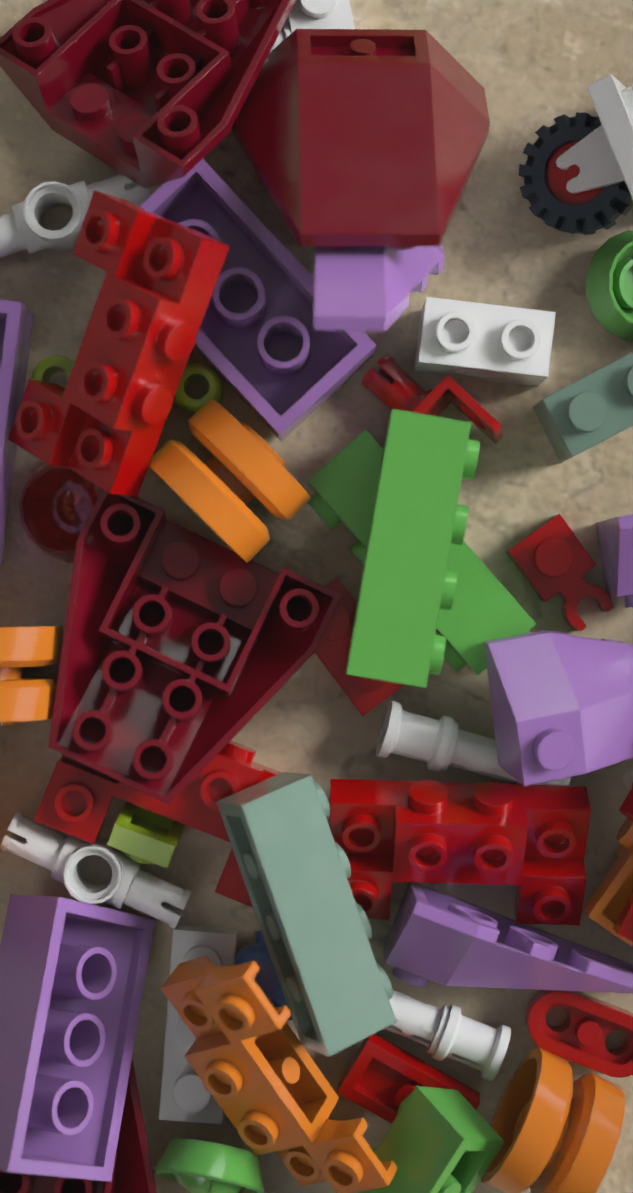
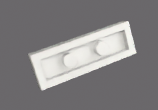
(182, 1090)

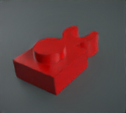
(554, 564)

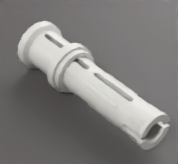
(441, 744)
(451, 1034)

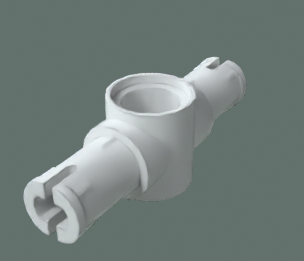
(24, 227)
(64, 855)

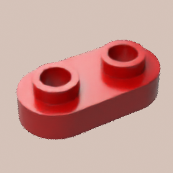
(583, 1032)

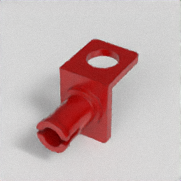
(409, 396)

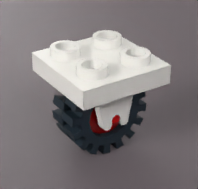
(583, 164)

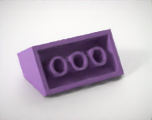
(67, 1032)

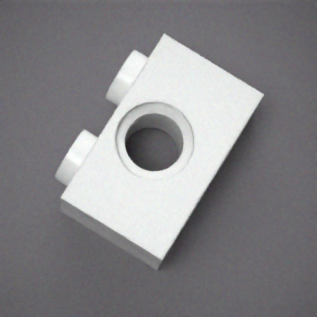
(484, 341)

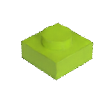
(145, 835)

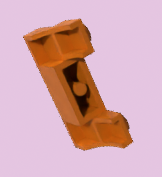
(268, 1078)

